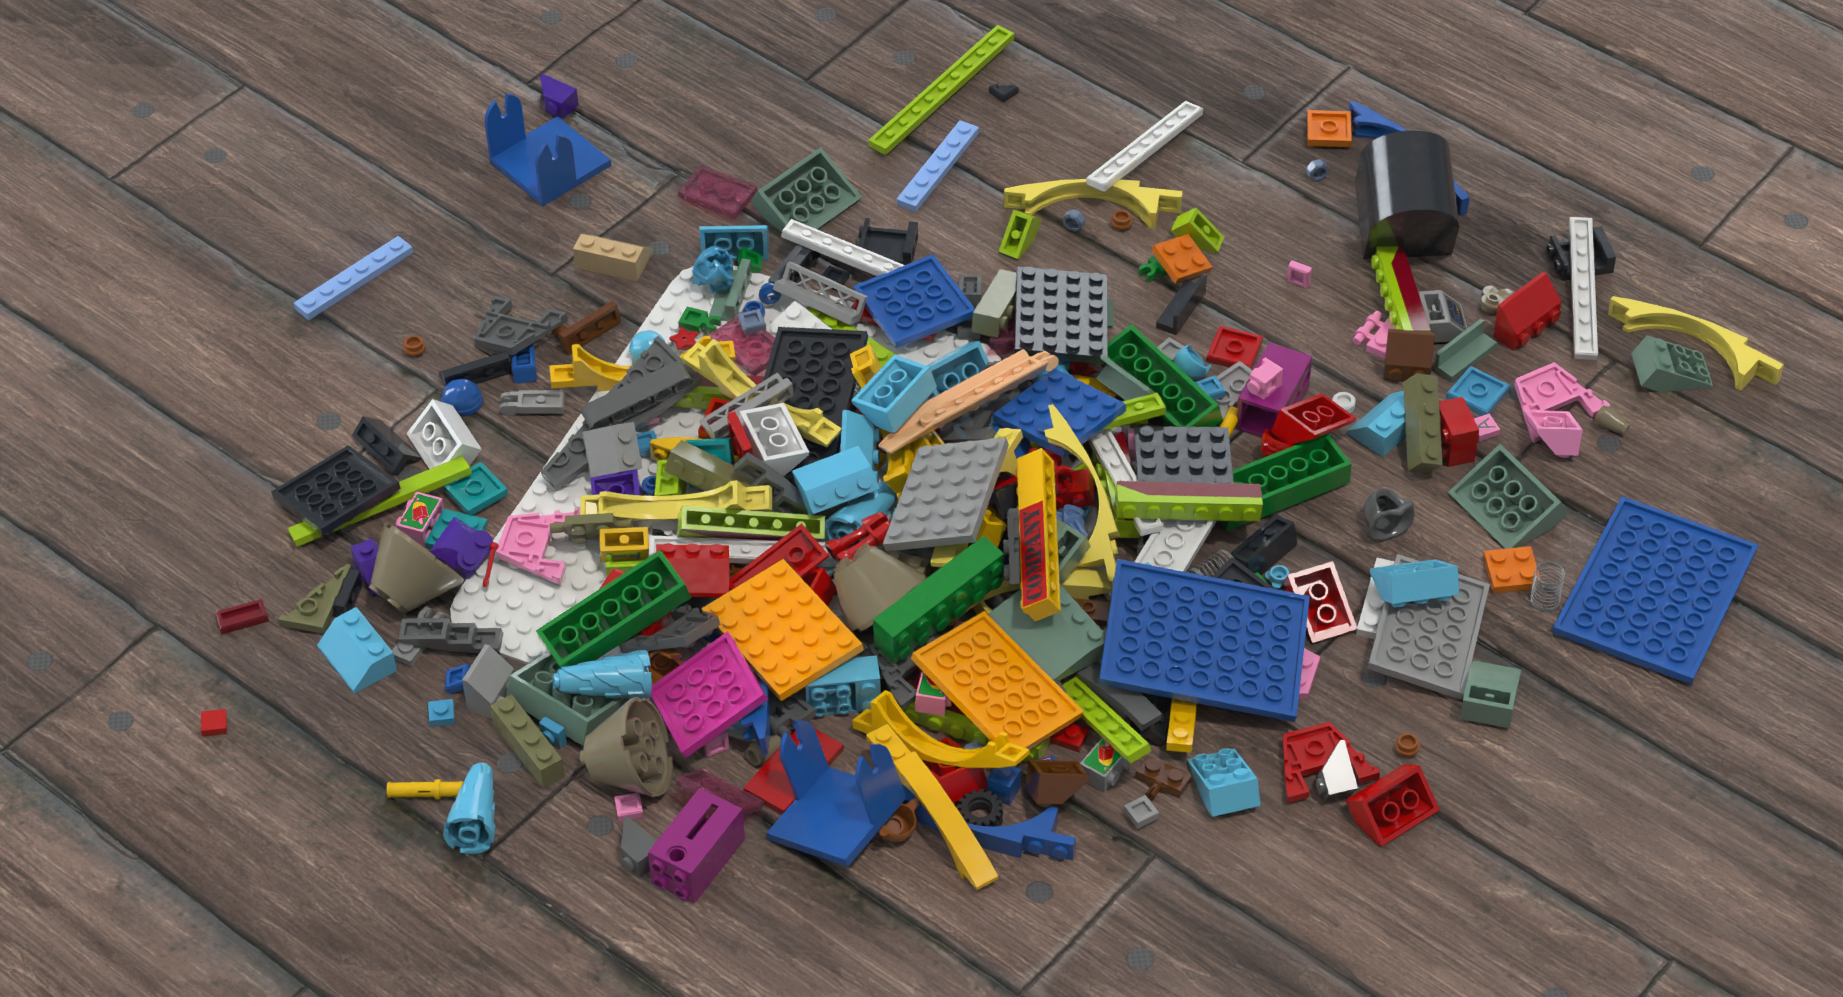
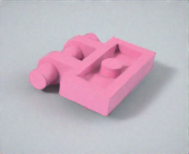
(1375, 343)

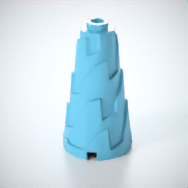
(849, 517)
(610, 677)
(472, 813)

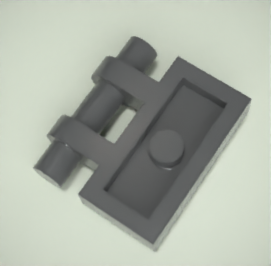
(789, 709)

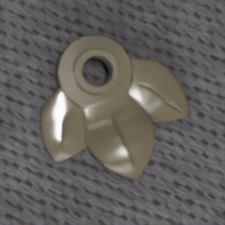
(1493, 297)

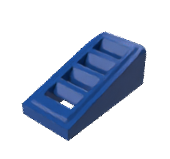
(524, 365)

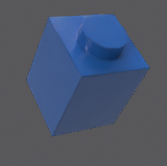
(1005, 783)

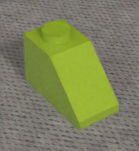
(1199, 229)
(1019, 234)

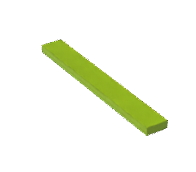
(422, 482)

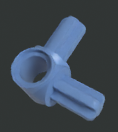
(1073, 517)

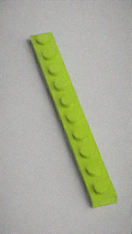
(941, 90)

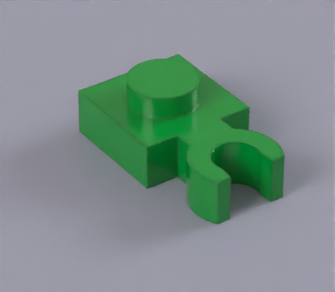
(1152, 268)
(696, 320)

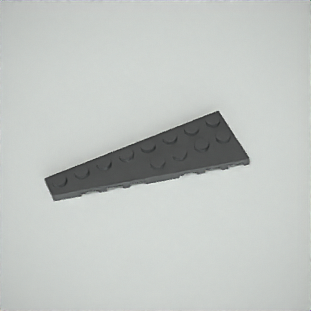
(573, 459)

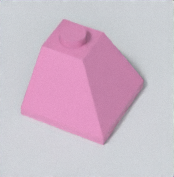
(1557, 430)

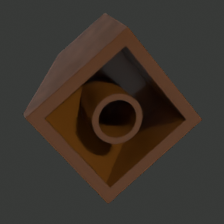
(1407, 354)
(1054, 780)

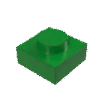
(756, 259)

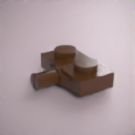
(1162, 778)

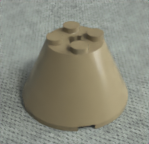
(408, 572)
(871, 585)
(630, 750)

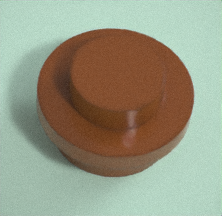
(1121, 220)
(414, 345)
(1407, 745)

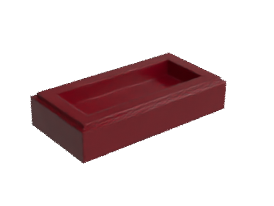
(241, 616)

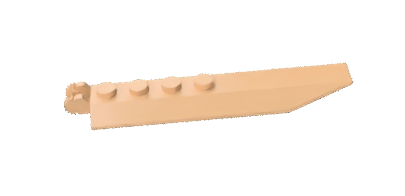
(969, 396)

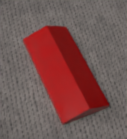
(798, 550)

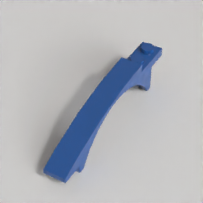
(1373, 125)
(757, 720)
(1033, 835)

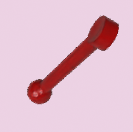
(493, 547)

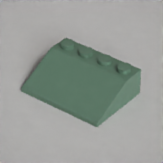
(807, 193)
(1508, 500)
(1055, 643)
(575, 712)

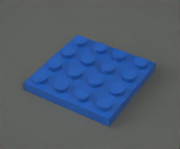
(915, 301)
(1080, 405)

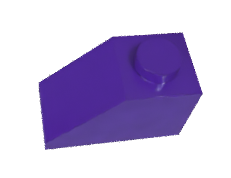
(558, 96)
(364, 559)

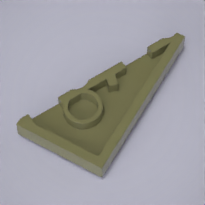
(317, 608)

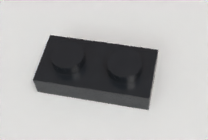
(349, 593)

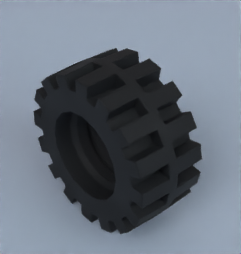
(983, 801)

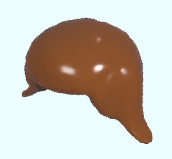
(663, 662)
(901, 823)

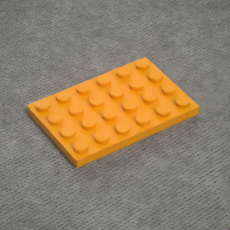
(784, 629)
(996, 683)

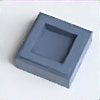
(751, 321)

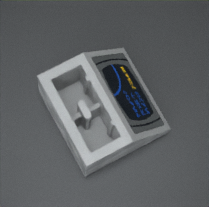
(1443, 315)

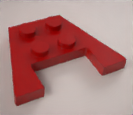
(1307, 752)

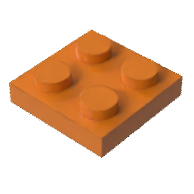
(1329, 128)
(1181, 258)
(1510, 569)

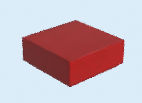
(214, 722)

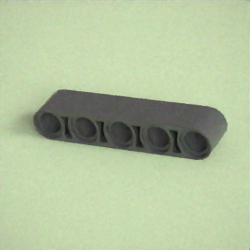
(637, 396)

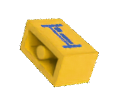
(624, 544)

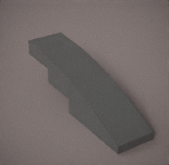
(971, 287)
(785, 495)
(448, 636)
(1125, 702)

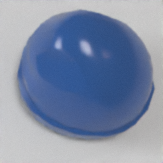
(463, 395)

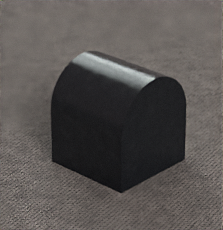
(1407, 194)

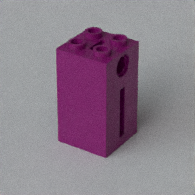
(1258, 414)
(696, 846)

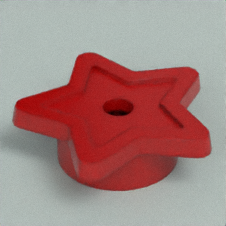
(681, 344)
(1085, 367)

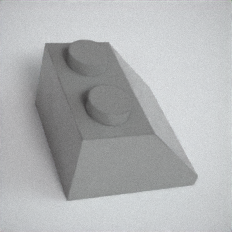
(612, 449)
(486, 681)

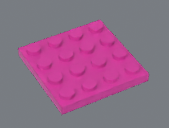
(707, 694)

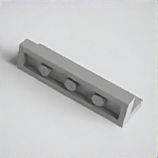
(818, 301)
(775, 395)

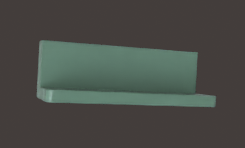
(728, 302)
(1464, 352)
(1121, 381)

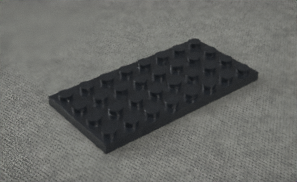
(820, 374)

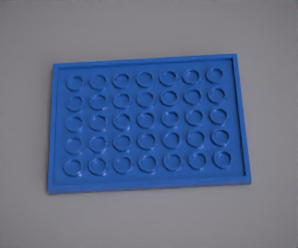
(1655, 590)
(1205, 640)

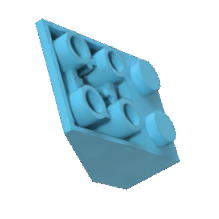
(846, 687)
(1224, 782)

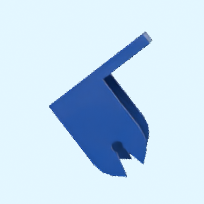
(544, 160)
(834, 809)

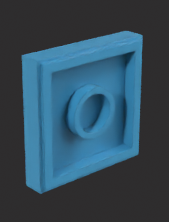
(1479, 391)

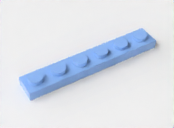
(937, 166)
(353, 278)

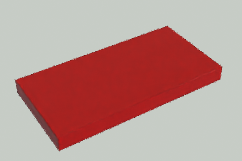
(772, 782)

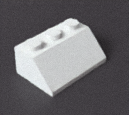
(442, 435)
(774, 437)

